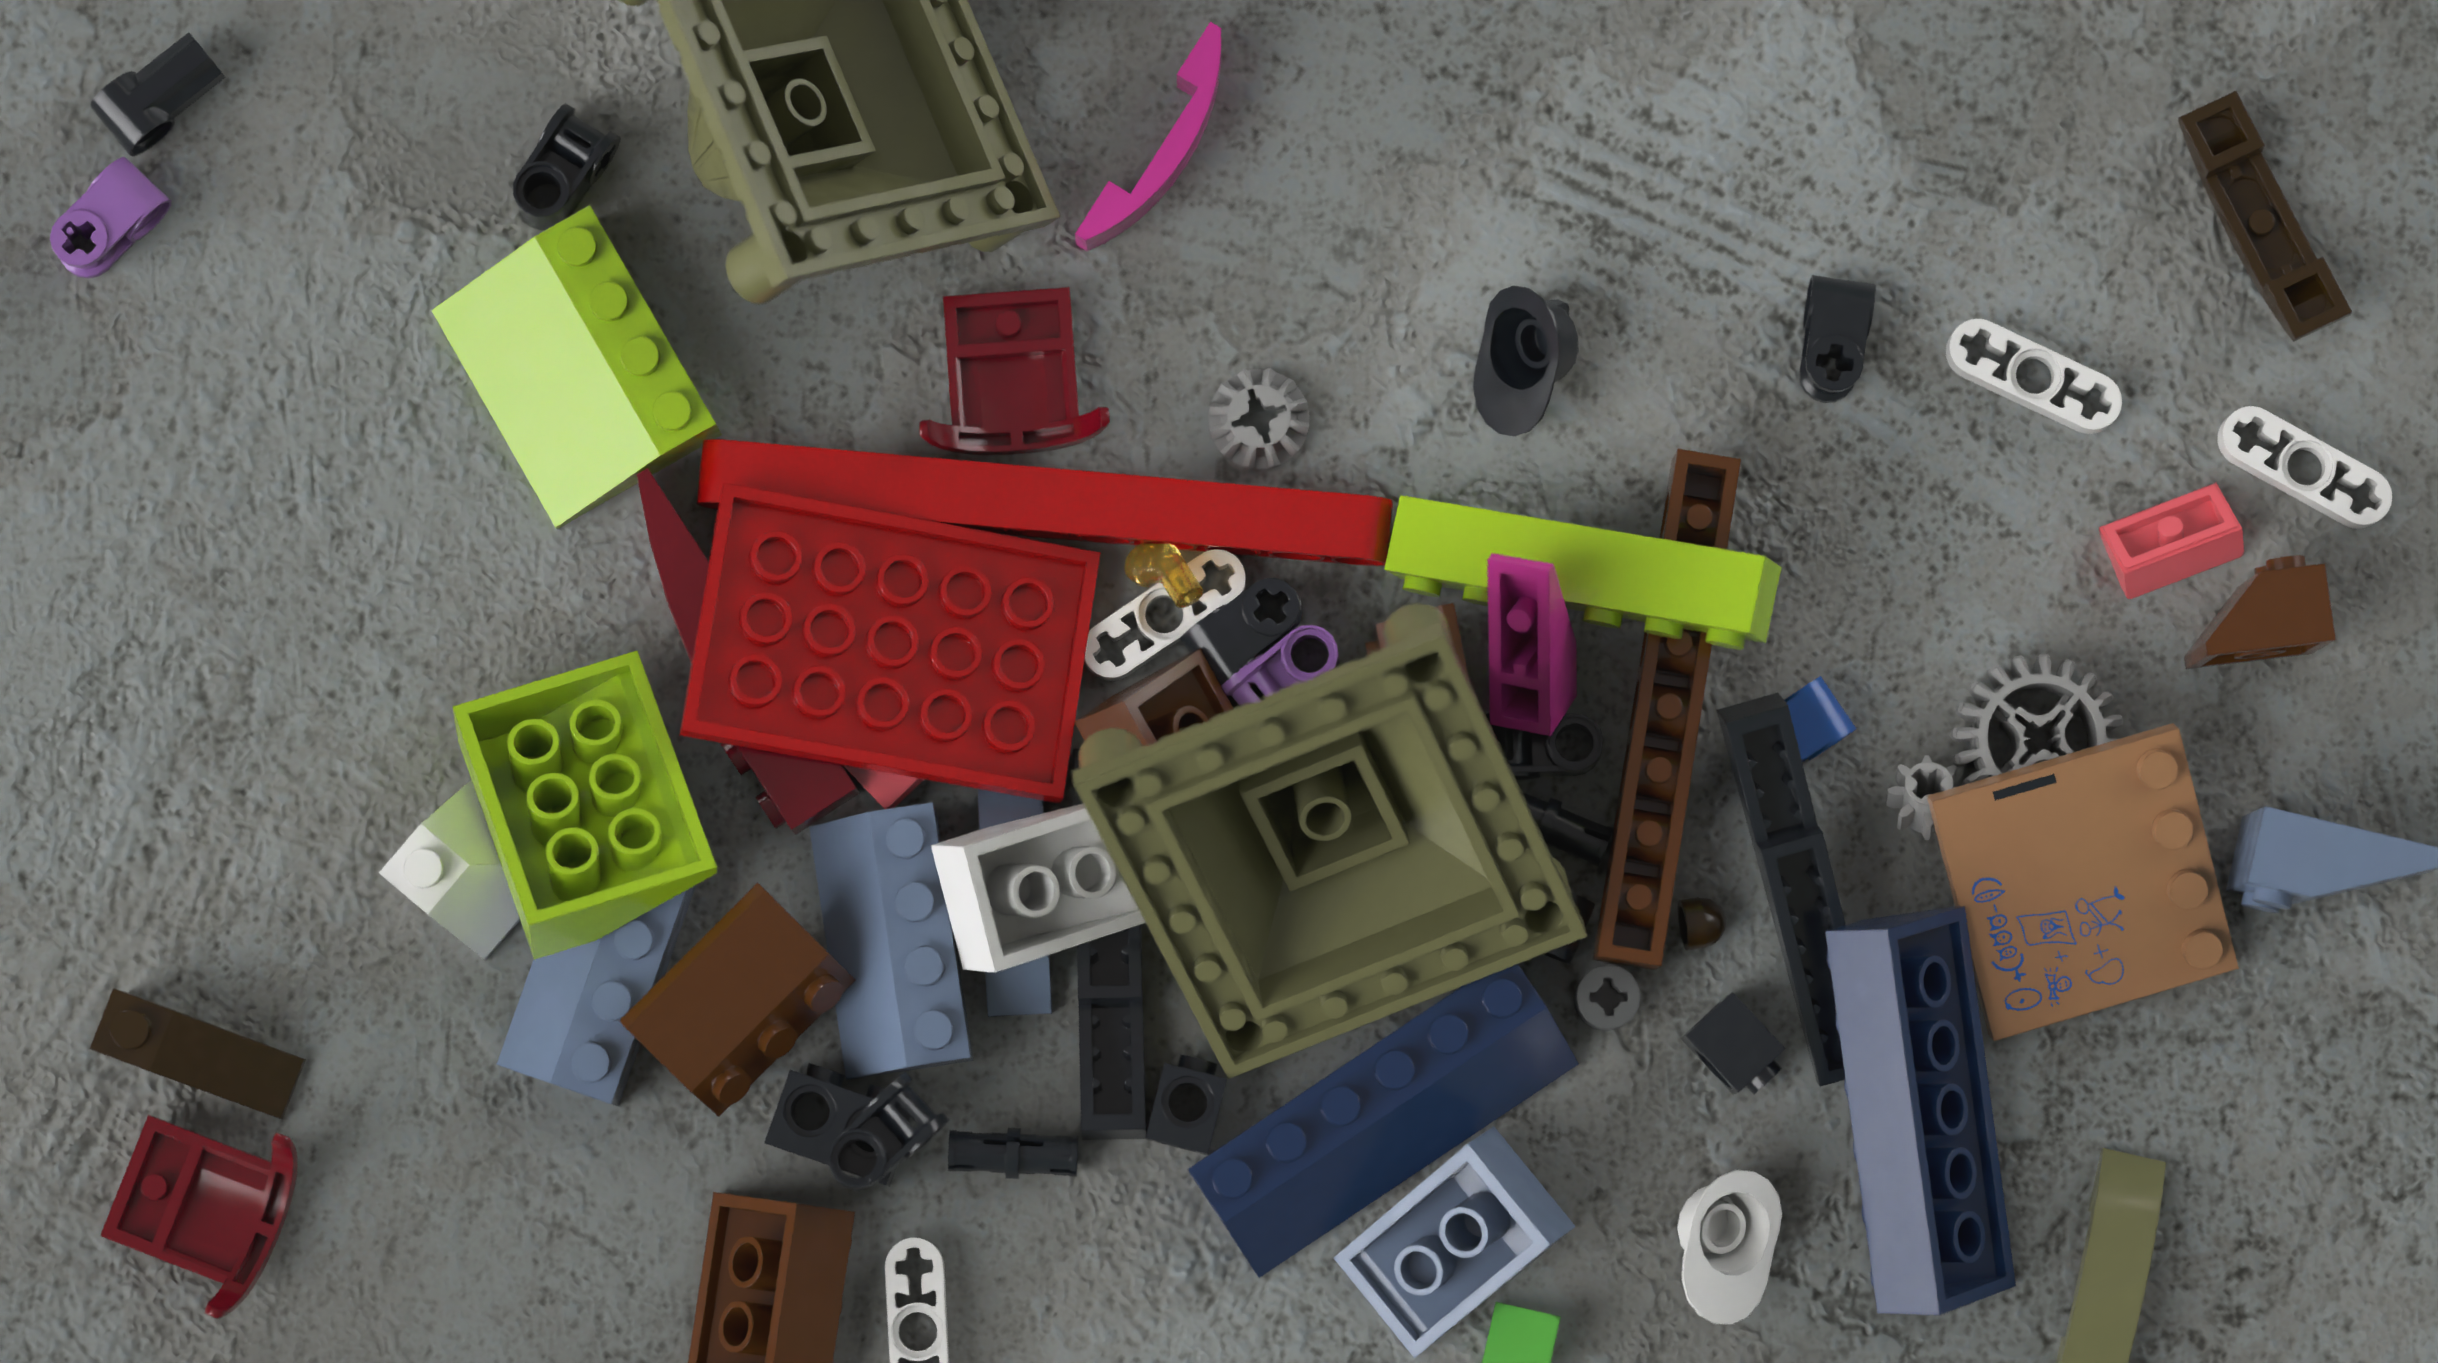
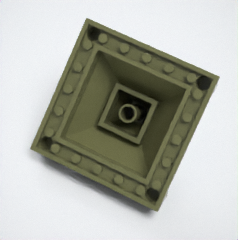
(851, 133)
(1330, 848)

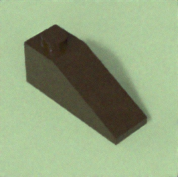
(197, 1053)

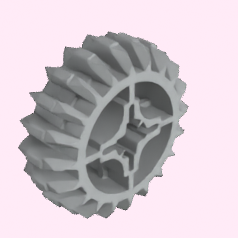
(2015, 721)

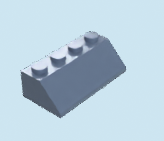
(894, 938)
(574, 999)

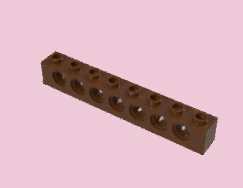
(1662, 736)

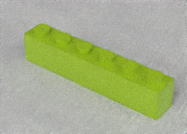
(1597, 569)

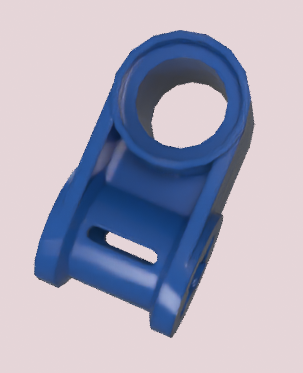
(1817, 719)

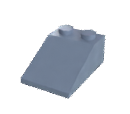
(2301, 858)
(1454, 1241)

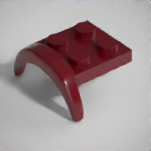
(1012, 375)
(204, 1206)

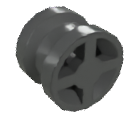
(1596, 998)

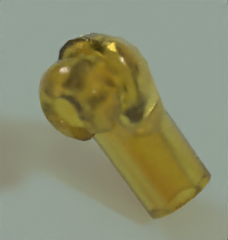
(1163, 564)

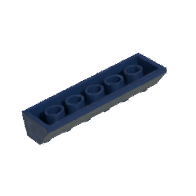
(1920, 1111)
(1383, 1117)

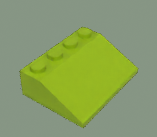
(574, 368)
(583, 801)

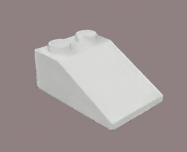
(1031, 889)

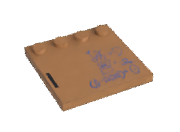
(2083, 881)

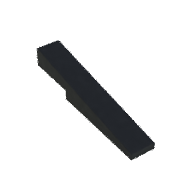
(1791, 864)
(1111, 1032)

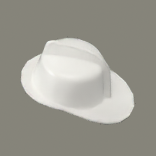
(1729, 1245)

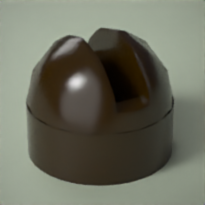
(1700, 922)

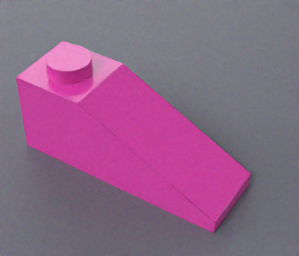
(1529, 646)

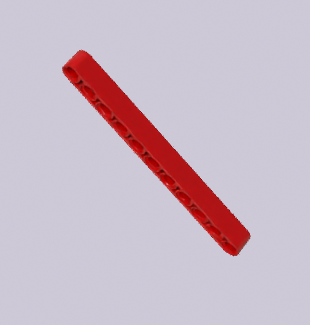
(1064, 501)

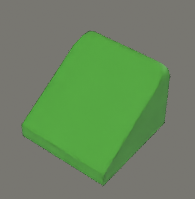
(1520, 1335)

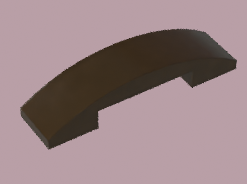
(2259, 218)

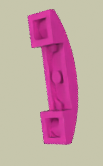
(1116, 208)

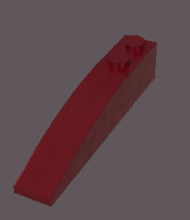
(795, 787)

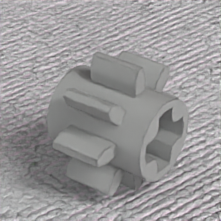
(1912, 793)

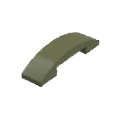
(2114, 1259)

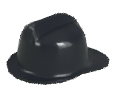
(1521, 356)

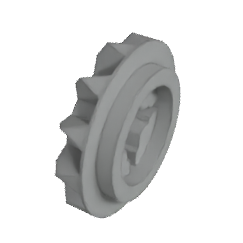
(1243, 444)

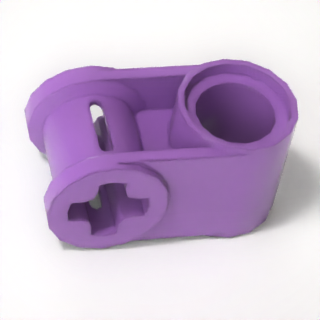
(113, 213)
(1275, 668)

